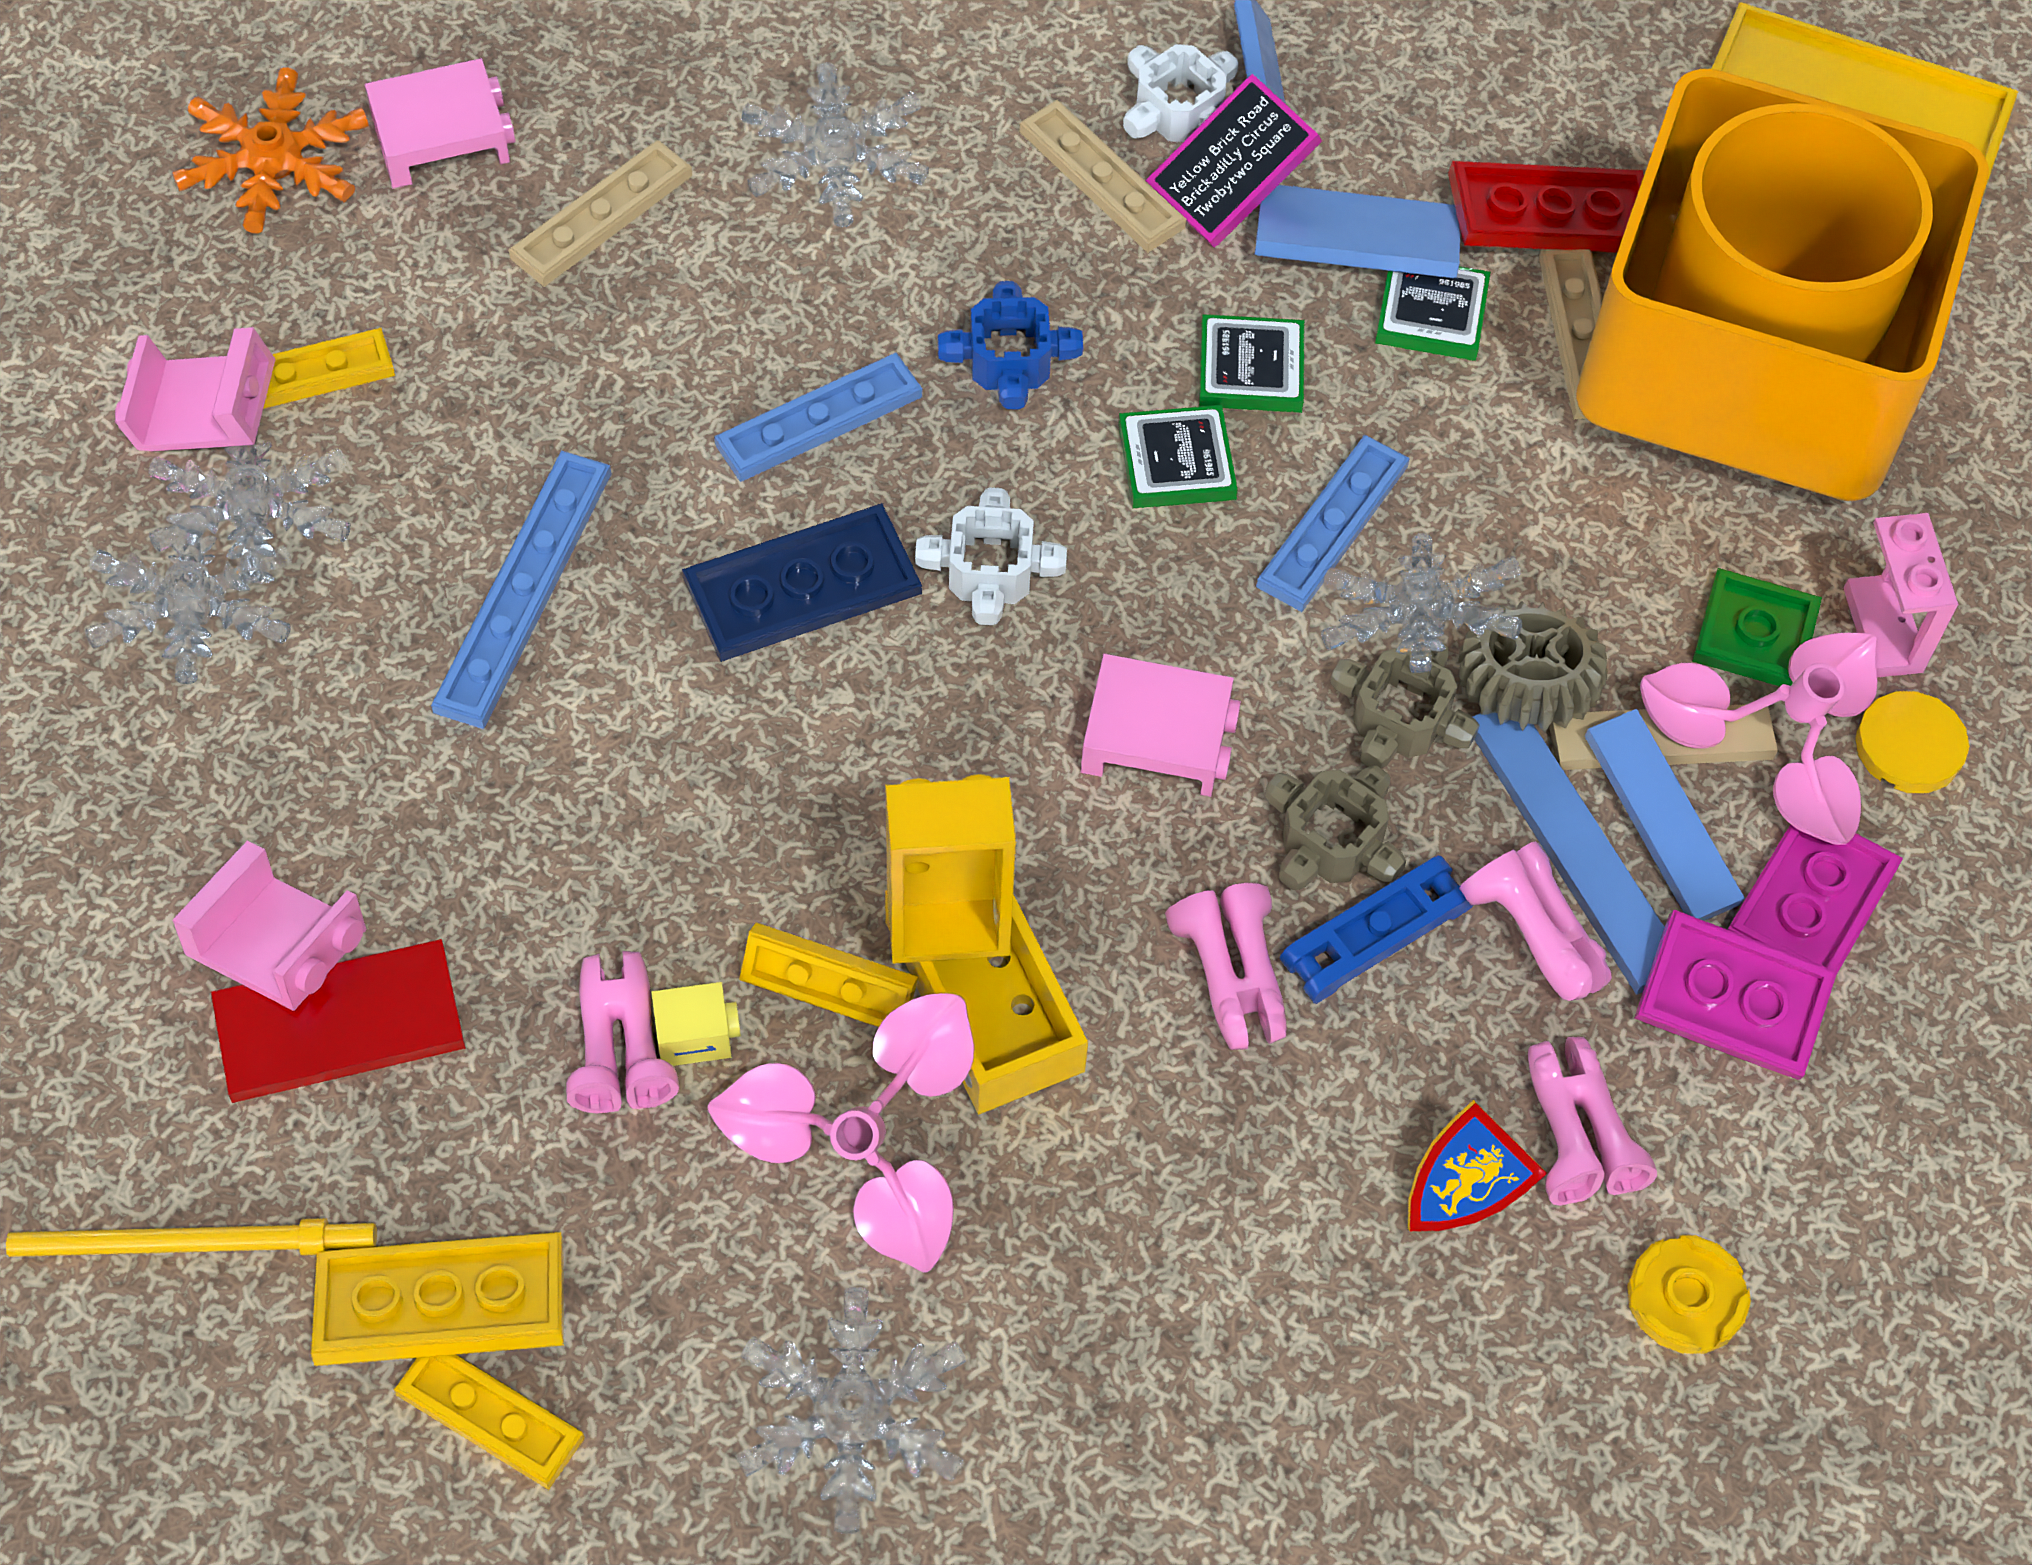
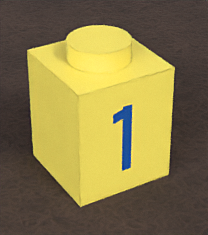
(694, 1023)

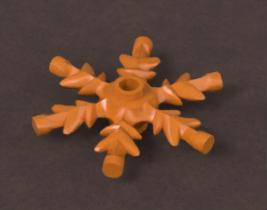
(270, 149)

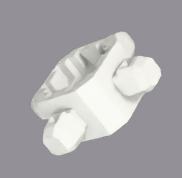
(1176, 65)
(989, 587)

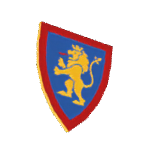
(1469, 1174)

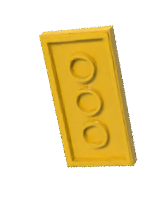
(438, 1299)

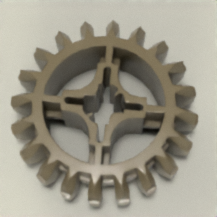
(1542, 675)

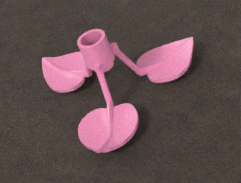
(1828, 676)
(908, 1209)

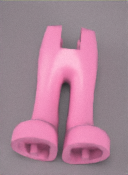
(1556, 938)
(1231, 997)
(602, 1002)
(1578, 1170)

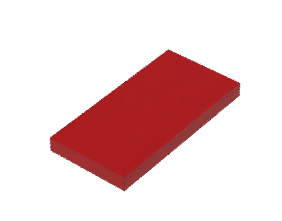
(1543, 205)
(359, 1020)

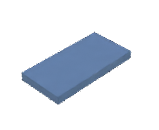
(1359, 231)

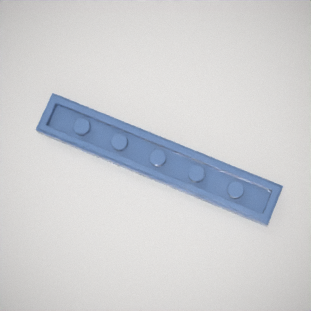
(521, 590)
(1574, 844)

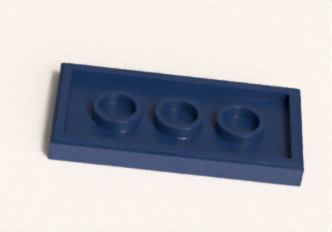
(801, 582)

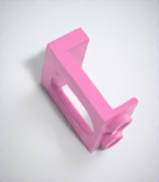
(1907, 586)

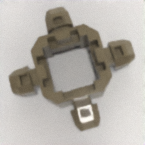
(1385, 731)
(1308, 852)

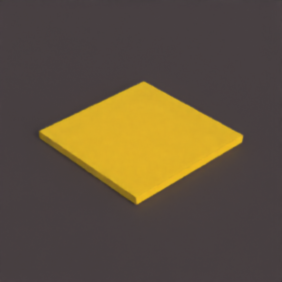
(1865, 77)

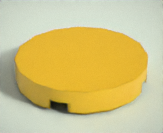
(1912, 741)
(1678, 1312)

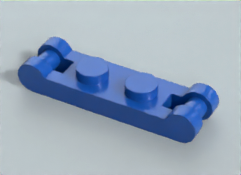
(1376, 928)

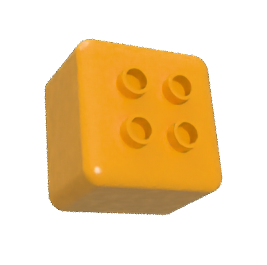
(1782, 284)

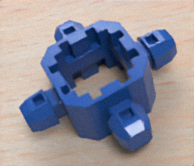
(1012, 373)

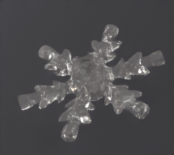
(834, 144)
(249, 502)
(187, 598)
(1421, 603)
(851, 1428)

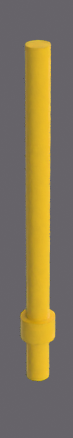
(309, 1237)

